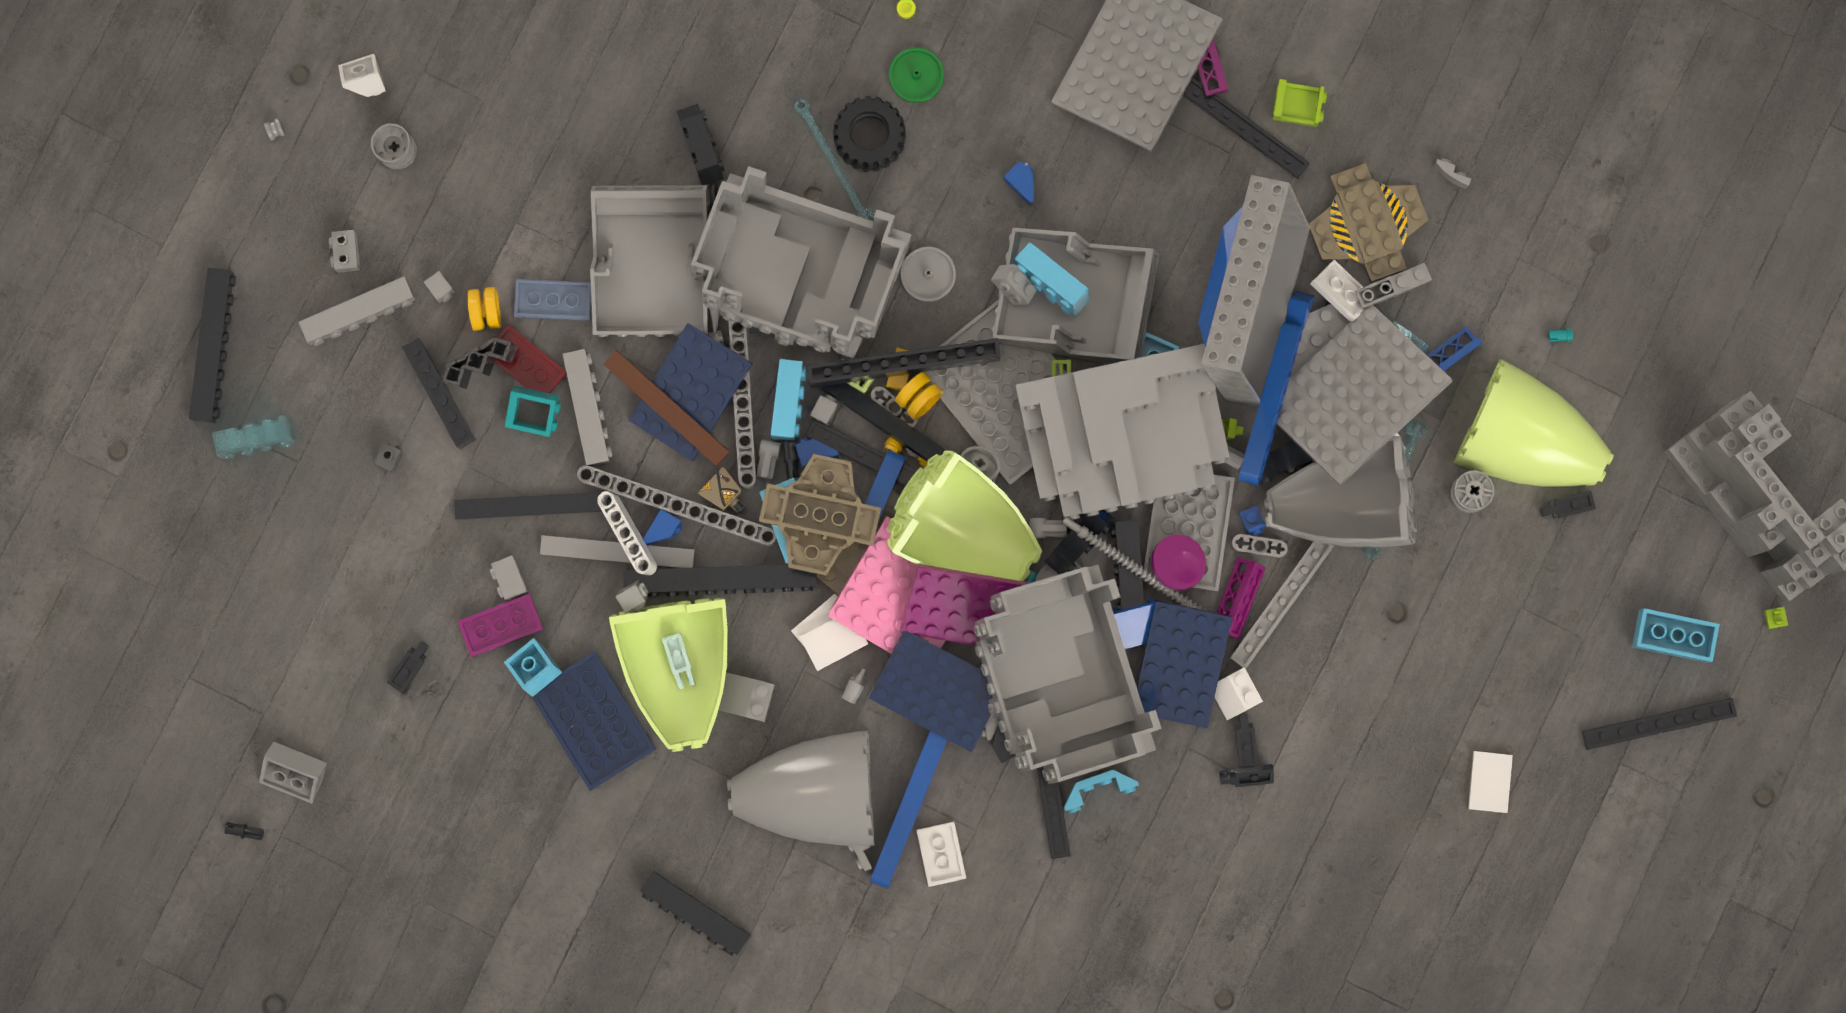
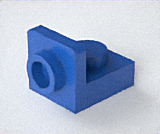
(1252, 520)

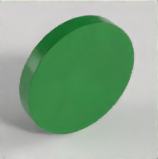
(916, 75)

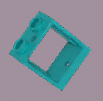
(519, 392)

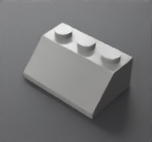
(292, 772)

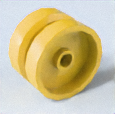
(481, 309)
(919, 396)

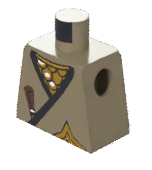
(723, 492)

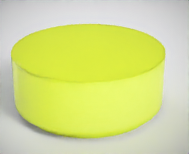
(906, 9)

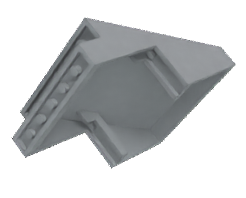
(645, 258)
(1113, 320)

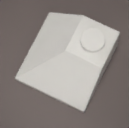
(362, 76)

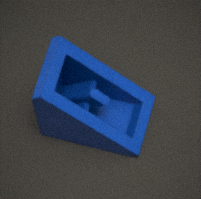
(1299, 308)

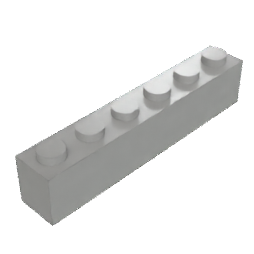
(357, 311)
(586, 407)

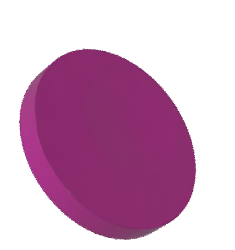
(1178, 562)

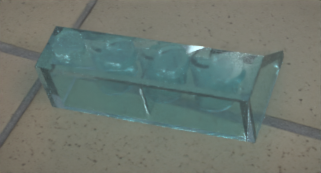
(254, 437)

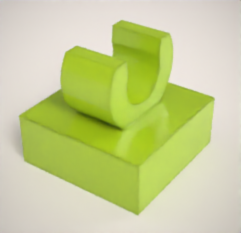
(1231, 429)
(1776, 617)

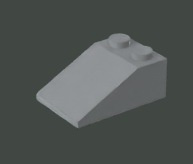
(746, 697)

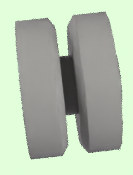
(983, 460)

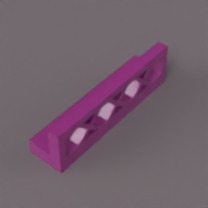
(1218, 72)
(1244, 596)

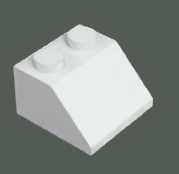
(1236, 694)

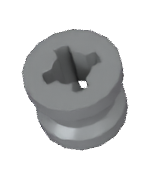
(274, 129)

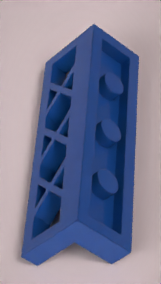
(1466, 349)

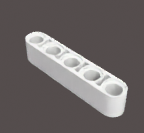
(619, 528)

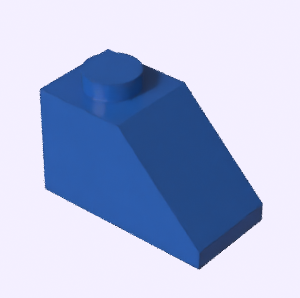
(1022, 181)
(807, 448)
(663, 528)

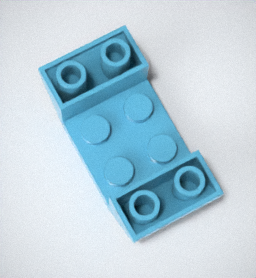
(1122, 783)

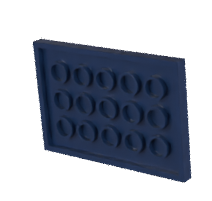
(700, 379)
(1183, 662)
(935, 691)
(593, 721)

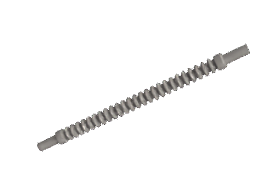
(1083, 532)

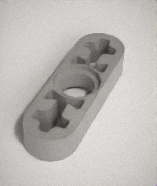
(886, 394)
(1274, 543)

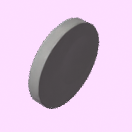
(928, 274)

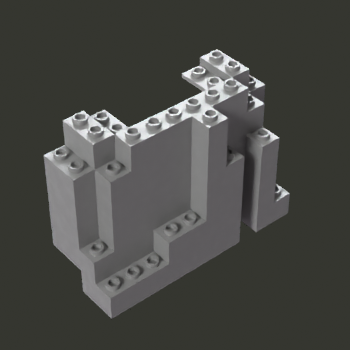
(796, 264)
(1124, 432)
(1729, 475)
(1062, 677)

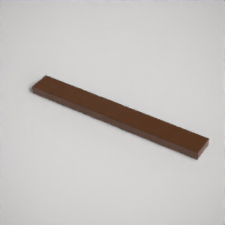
(666, 408)

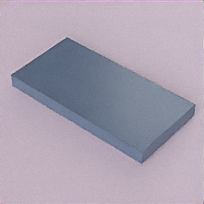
(552, 300)

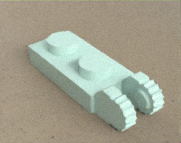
(678, 658)

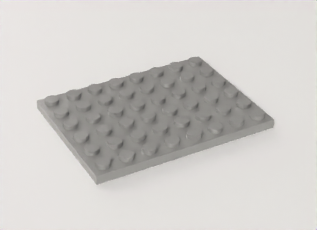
(1137, 66)
(1358, 394)
(986, 395)

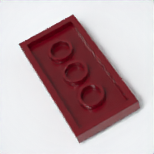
(530, 364)

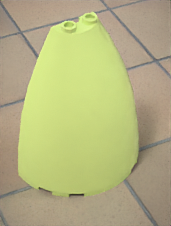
(1532, 435)
(961, 522)
(674, 714)

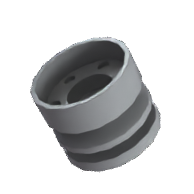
(385, 141)
(1461, 488)

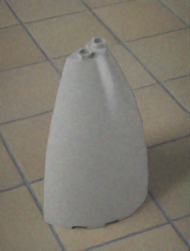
(1366, 511)
(810, 791)

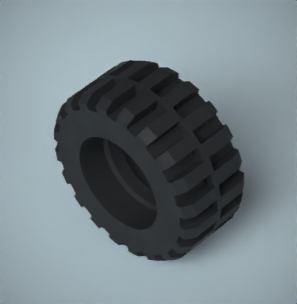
(864, 109)

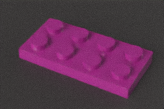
(500, 625)

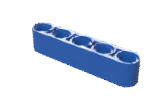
(885, 480)

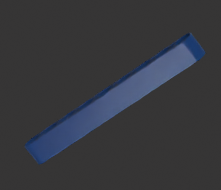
(1271, 403)
(908, 810)

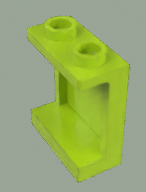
(1299, 103)

